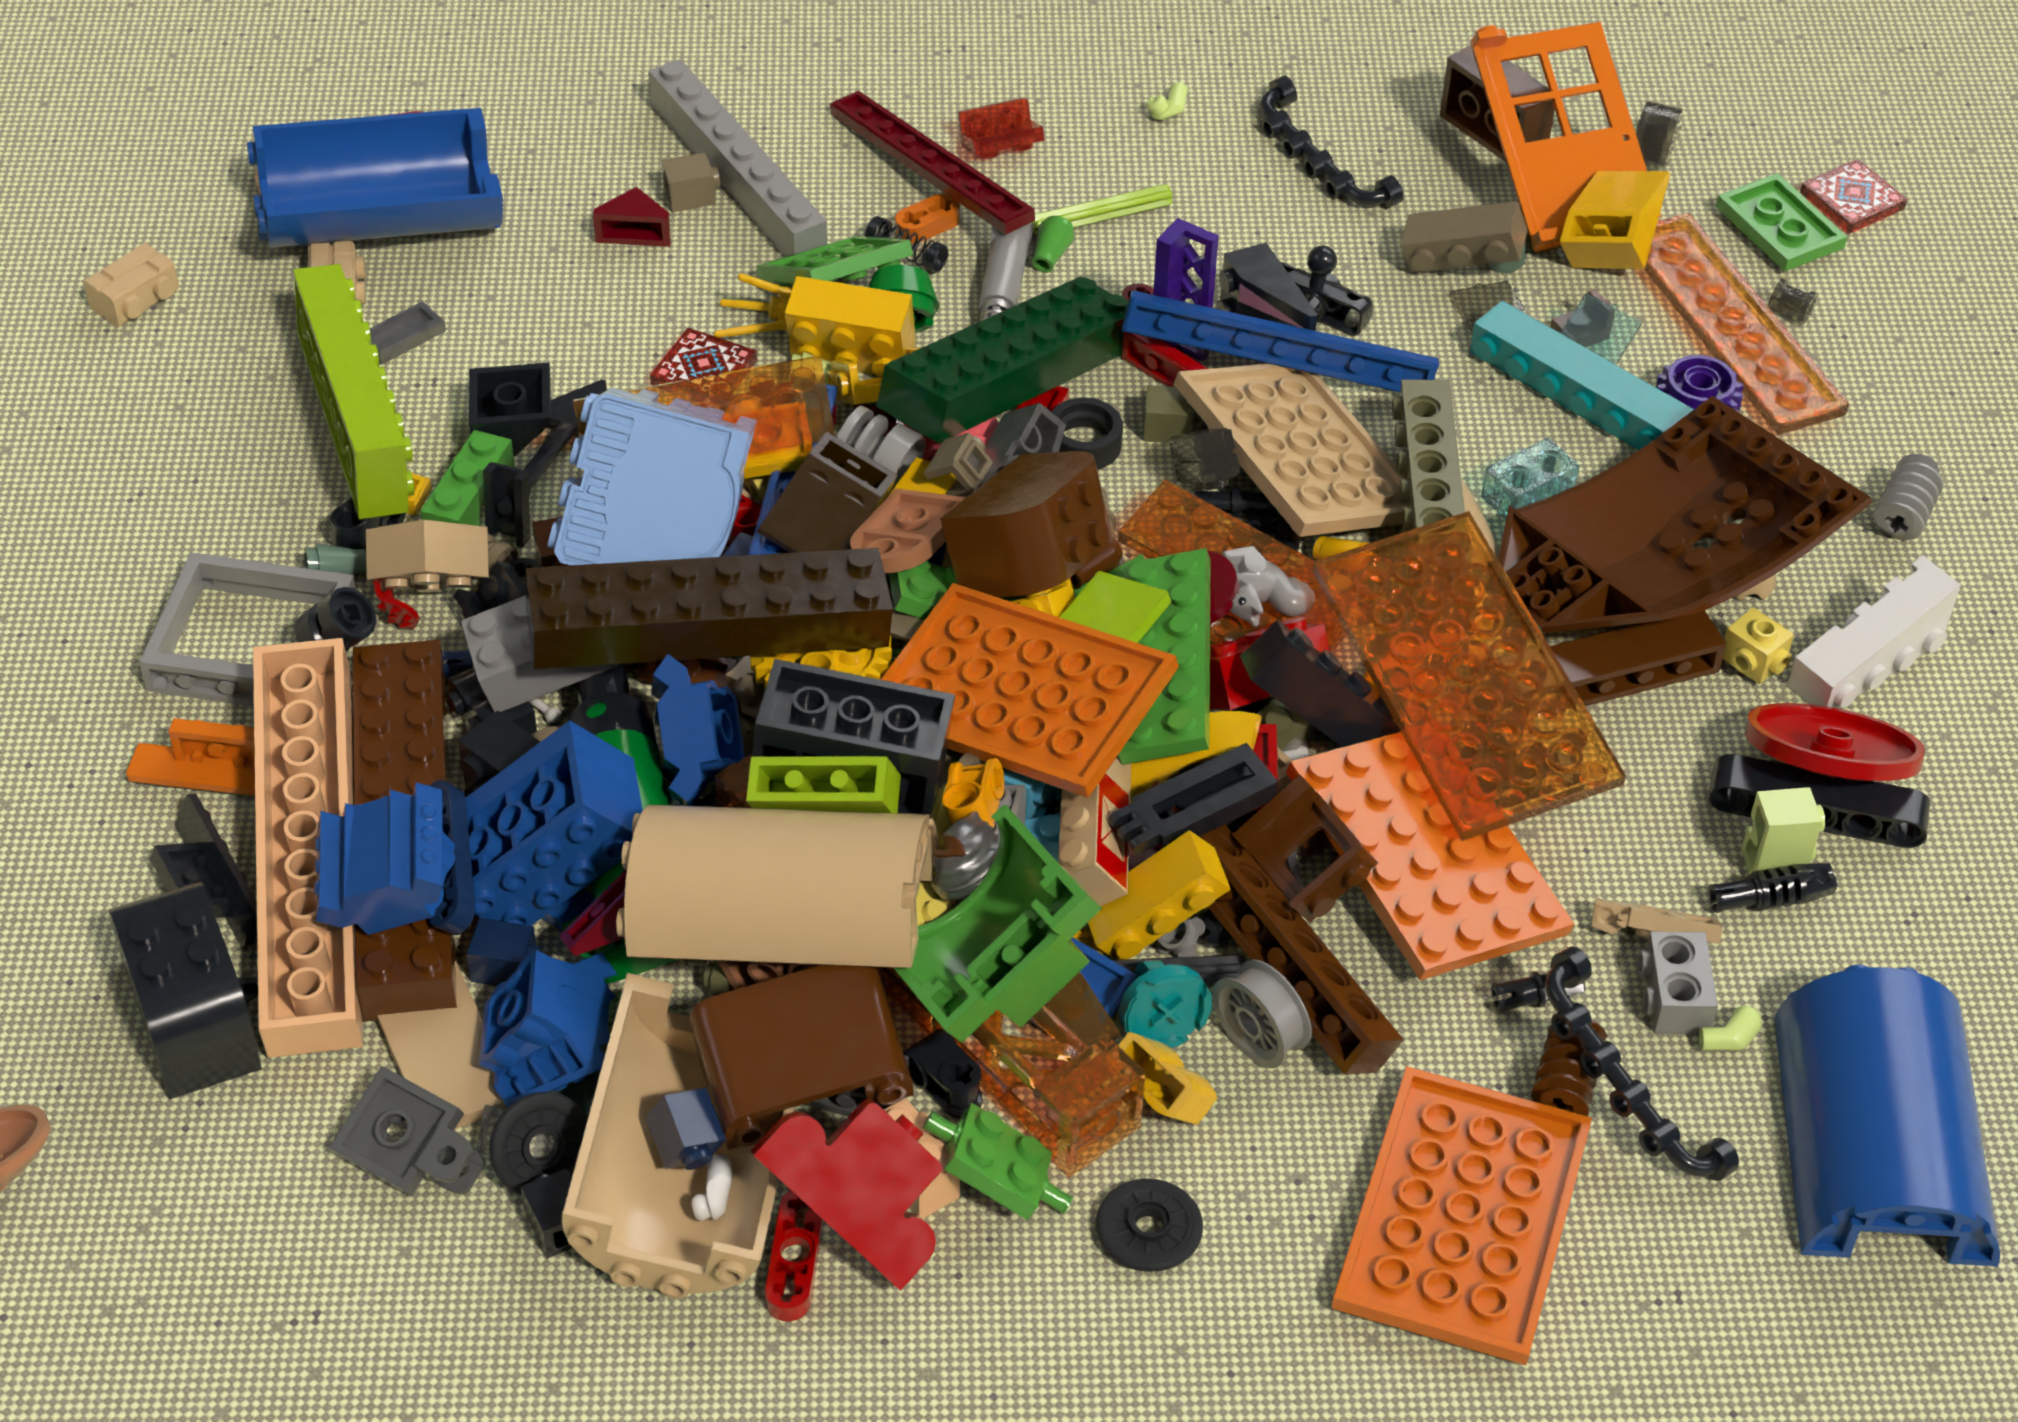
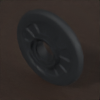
(521, 1123)
(1144, 1250)

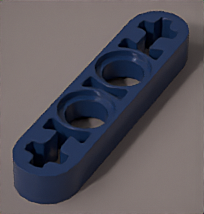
(458, 904)

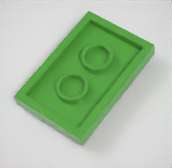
(1781, 221)

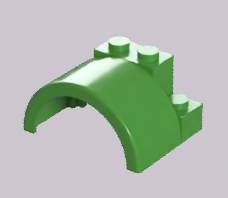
(1005, 941)

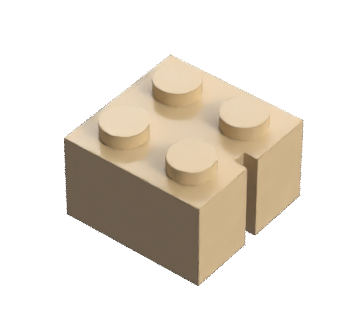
(427, 555)

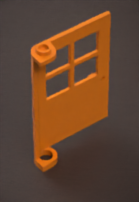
(1555, 170)

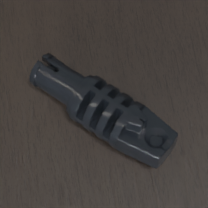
(1775, 887)

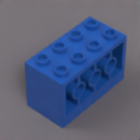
(550, 825)

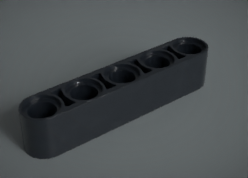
(1850, 807)

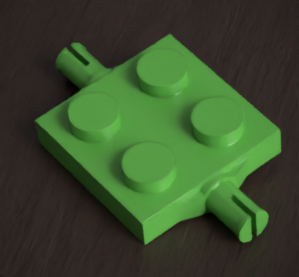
(998, 1161)

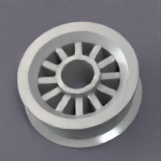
(1262, 1013)

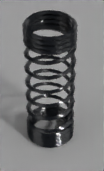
(928, 256)

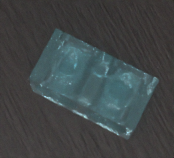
(1529, 477)

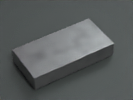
(406, 331)

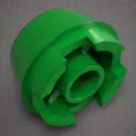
(910, 281)

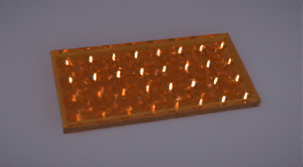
(1467, 676)

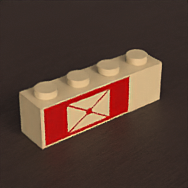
(1087, 840)

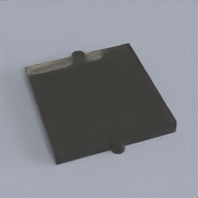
(1478, 300)

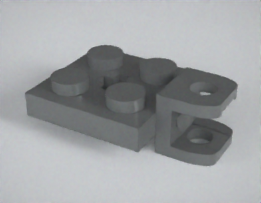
(426, 1149)

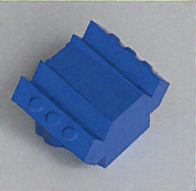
(696, 728)
(382, 861)
(546, 1025)

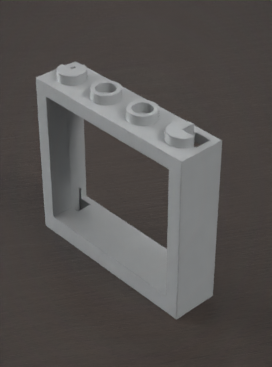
(216, 678)

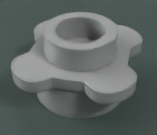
(1185, 946)

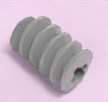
(1909, 497)

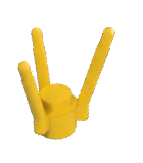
(775, 307)

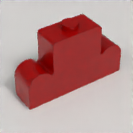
(860, 1182)

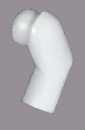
(717, 1189)

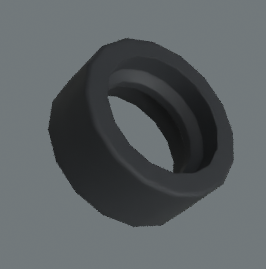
(1097, 415)

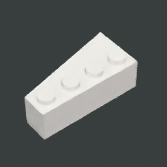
(1877, 638)

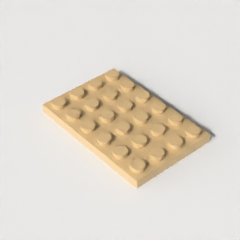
(1299, 446)

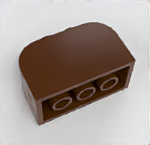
(1029, 525)

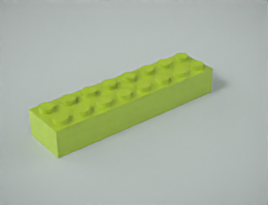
(353, 391)

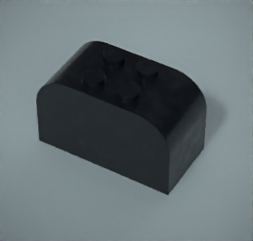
(185, 989)

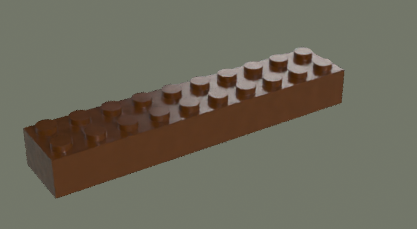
(396, 744)

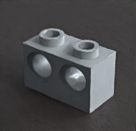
(1679, 982)

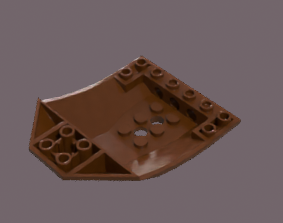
(1626, 537)

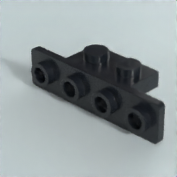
(208, 860)

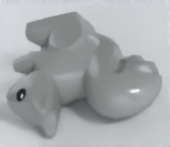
(1266, 582)

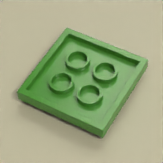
(837, 259)

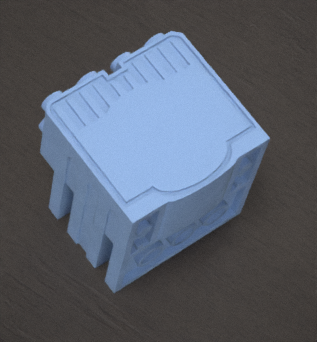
(652, 481)

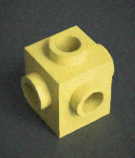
(1758, 646)

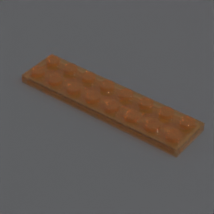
(1740, 328)

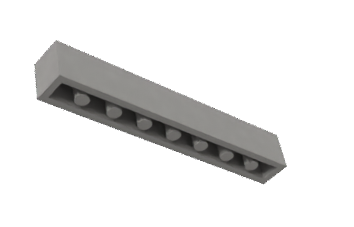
(742, 165)

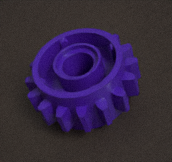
(1698, 378)

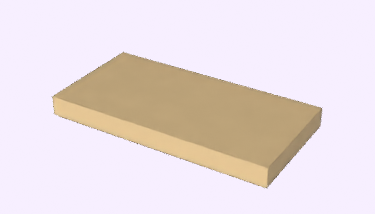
(443, 1053)

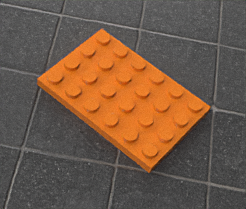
(1033, 686)
(1435, 894)
(1463, 1215)

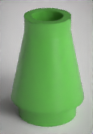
(1052, 241)

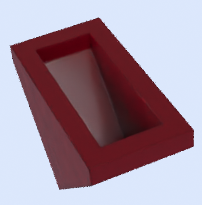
(632, 220)

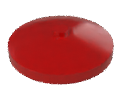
(1834, 742)

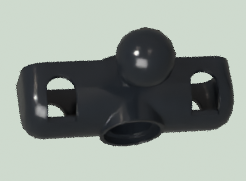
(1327, 295)

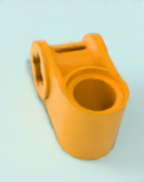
(973, 789)

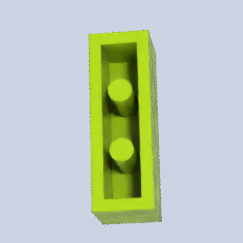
(824, 784)

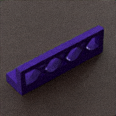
(1172, 263)

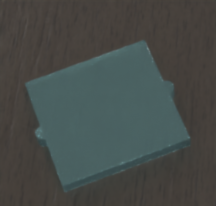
(1601, 328)

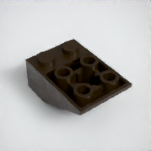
(827, 498)

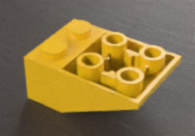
(1614, 220)

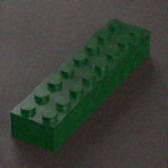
(1004, 359)

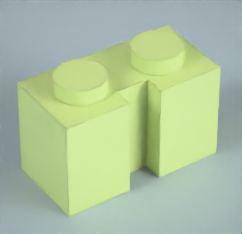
(1783, 829)

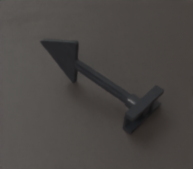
(509, 488)

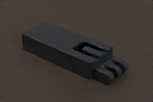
(1204, 795)

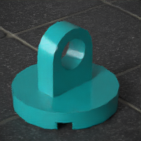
(1165, 1003)

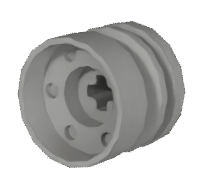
(869, 437)

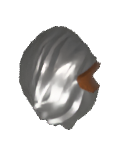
(967, 857)

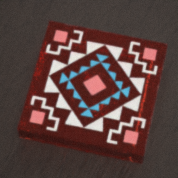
(1853, 196)
(701, 355)

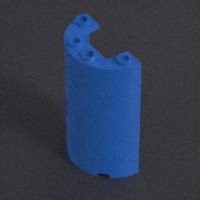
(374, 178)
(1883, 1114)

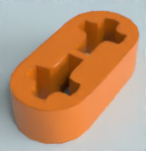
(929, 217)

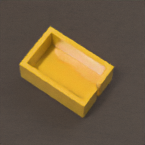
(849, 323)

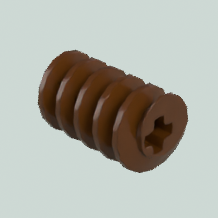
(1560, 1077)

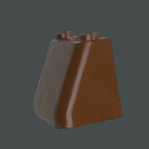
(796, 1045)

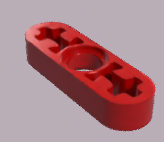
(802, 1271)

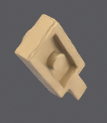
(1614, 915)

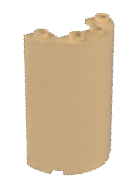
(775, 885)
(622, 1202)

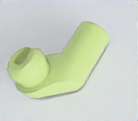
(1174, 105)
(1735, 1035)

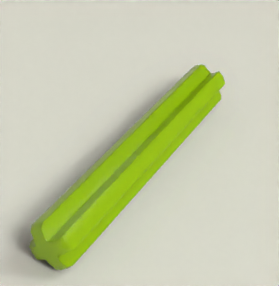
(1111, 207)

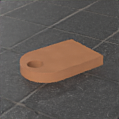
(905, 528)

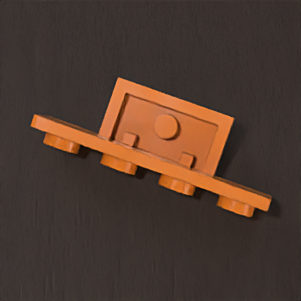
(200, 758)

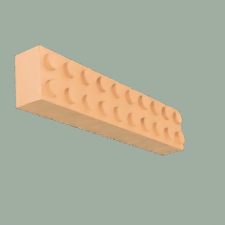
(301, 769)

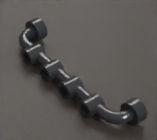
(1317, 163)
(1571, 968)

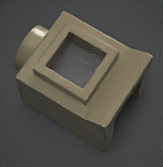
(963, 457)

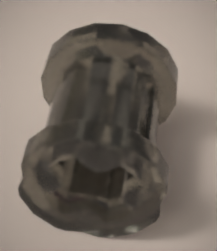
(1792, 301)

